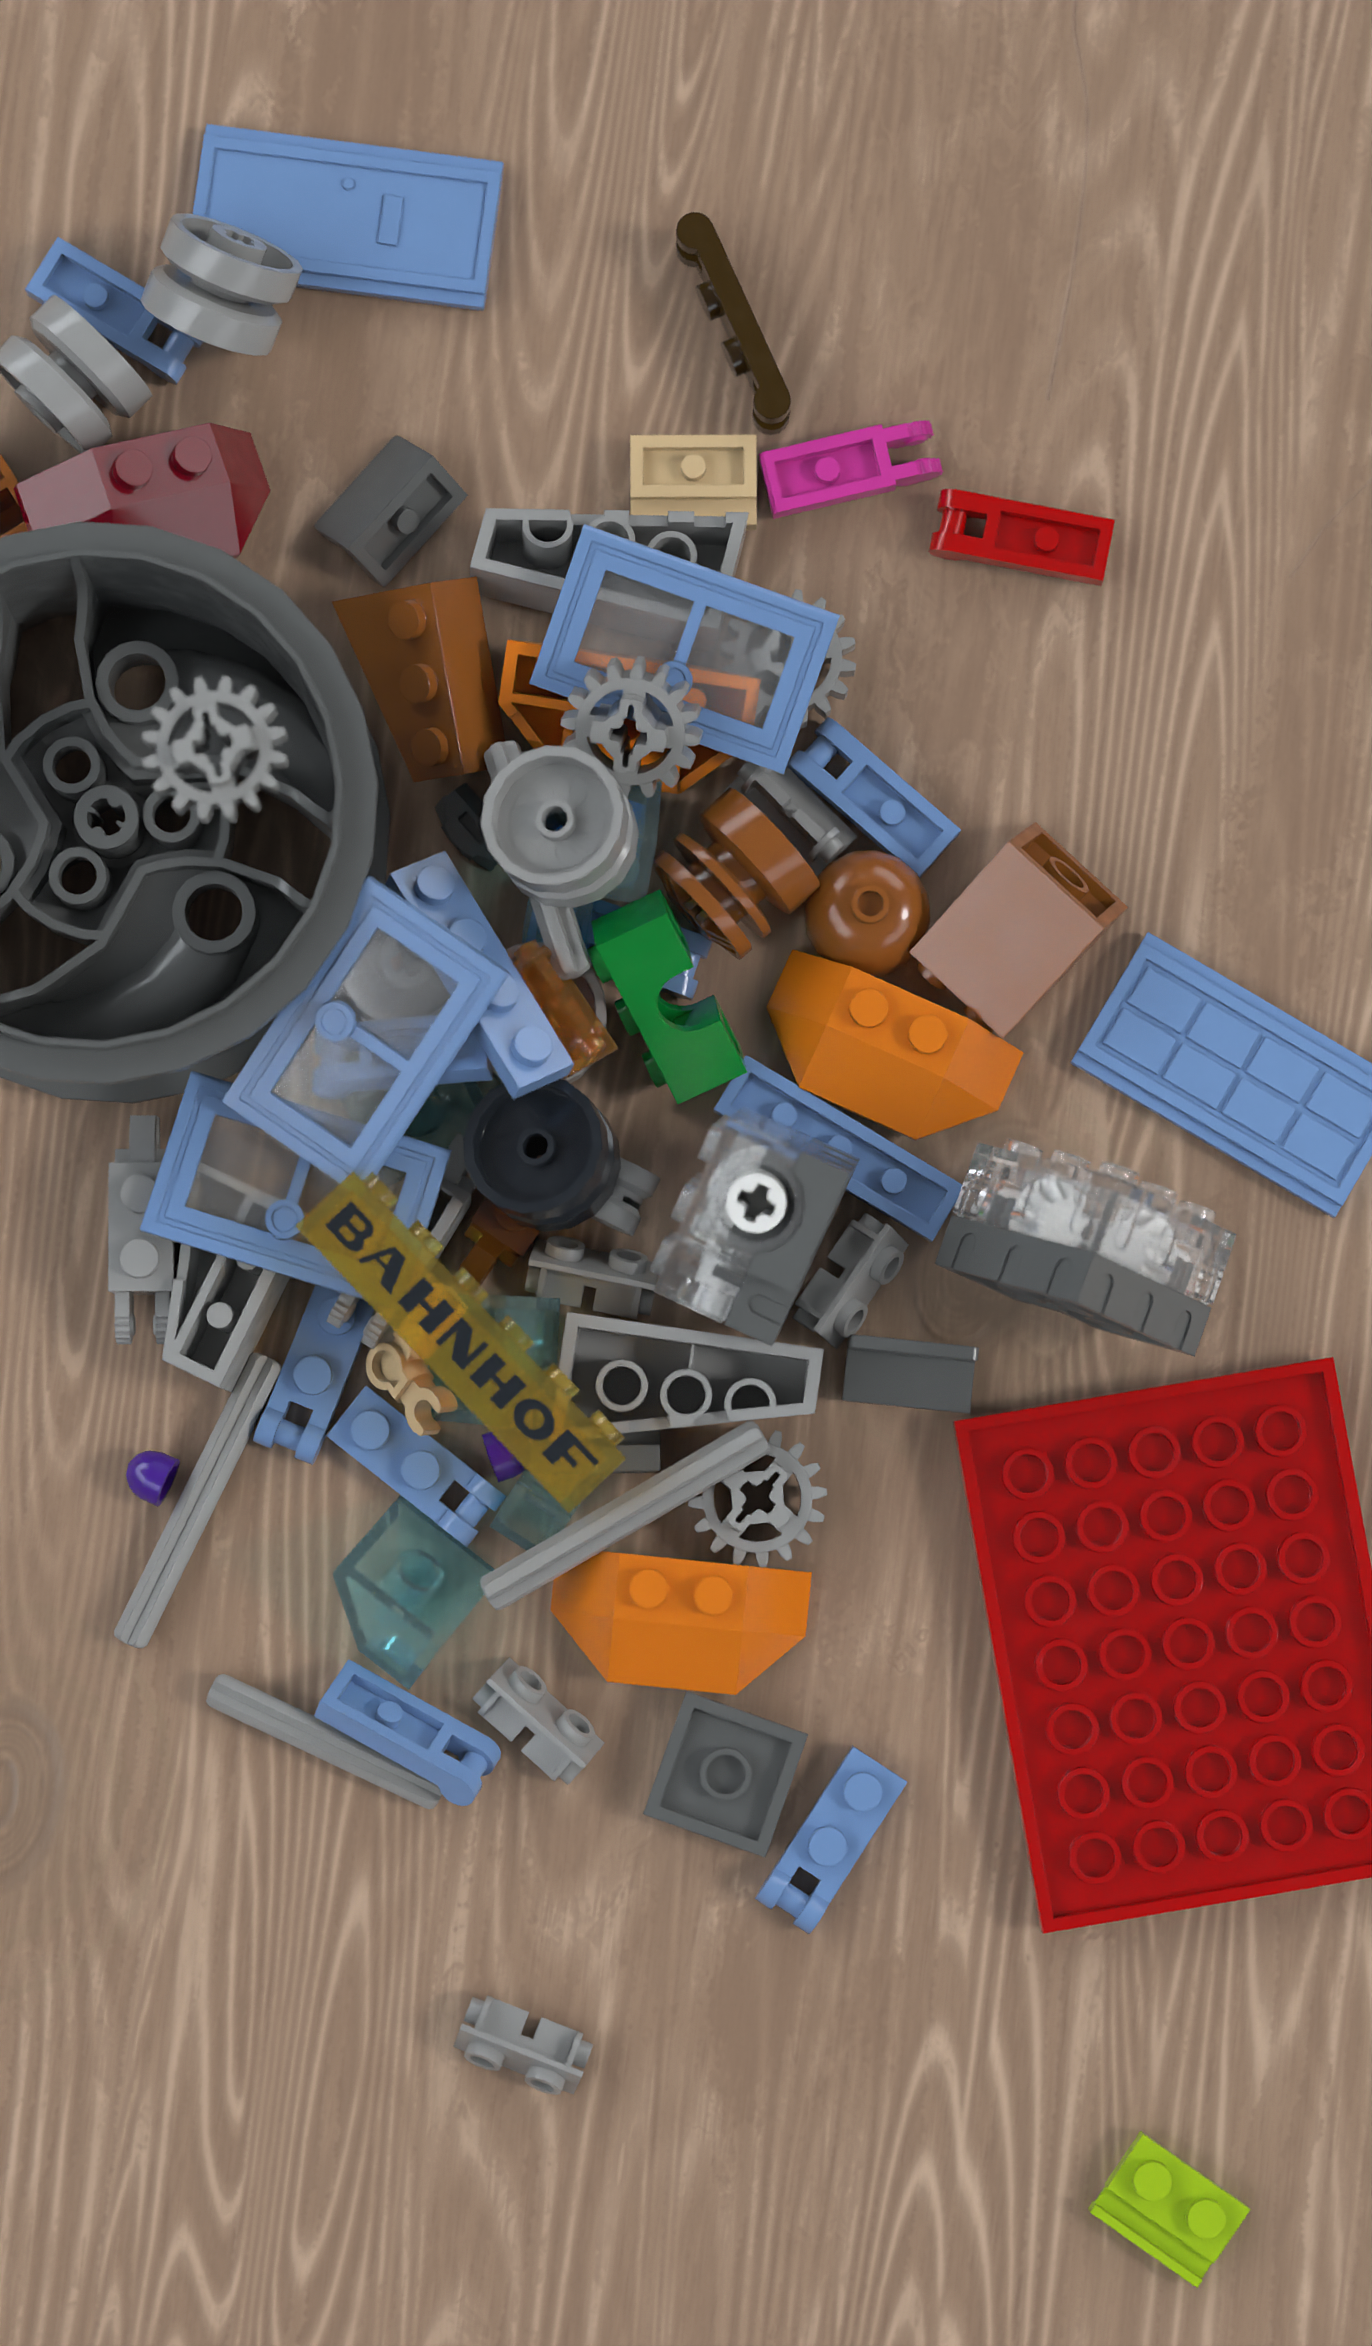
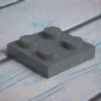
(725, 1774)

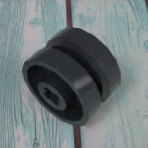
(570, 1177)

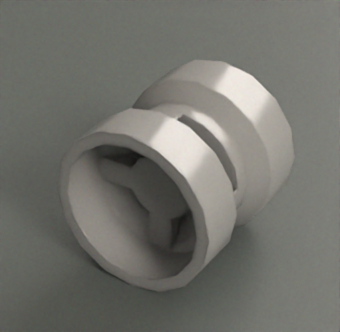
(631, 1189)

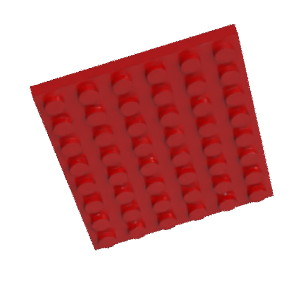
(1179, 1640)

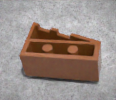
(429, 672)

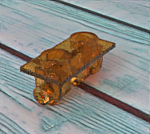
(564, 1008)

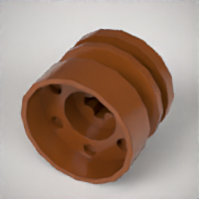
(735, 873)

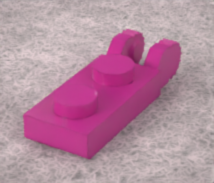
(843, 467)

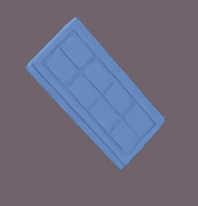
(358, 212)
(1235, 1074)

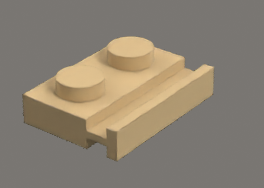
(694, 475)

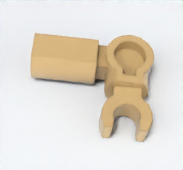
(409, 1381)

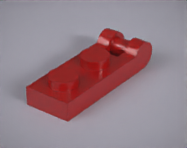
(1023, 537)

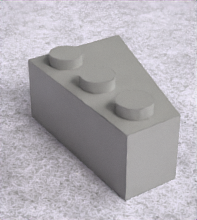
(218, 1314)

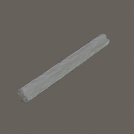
(198, 1501)
(624, 1515)

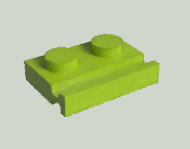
(1169, 2209)

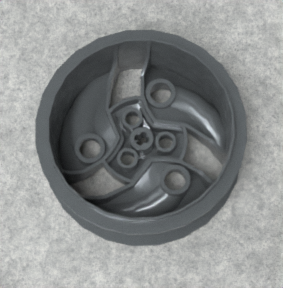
(148, 991)

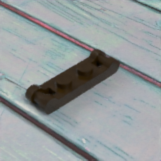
(724, 299)

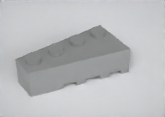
(528, 551)
(683, 1377)

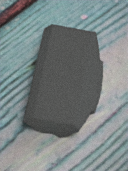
(461, 823)

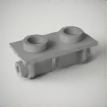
(796, 813)
(870, 1258)
(570, 1266)
(562, 1737)
(499, 2043)

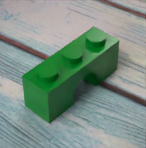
(687, 1044)

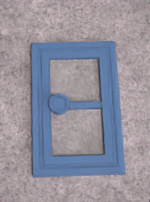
(735, 643)
(366, 1037)
(244, 1191)

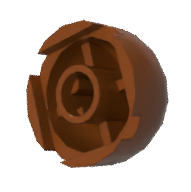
(867, 912)

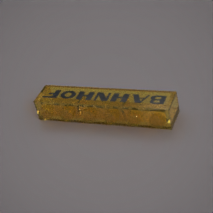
(462, 1341)

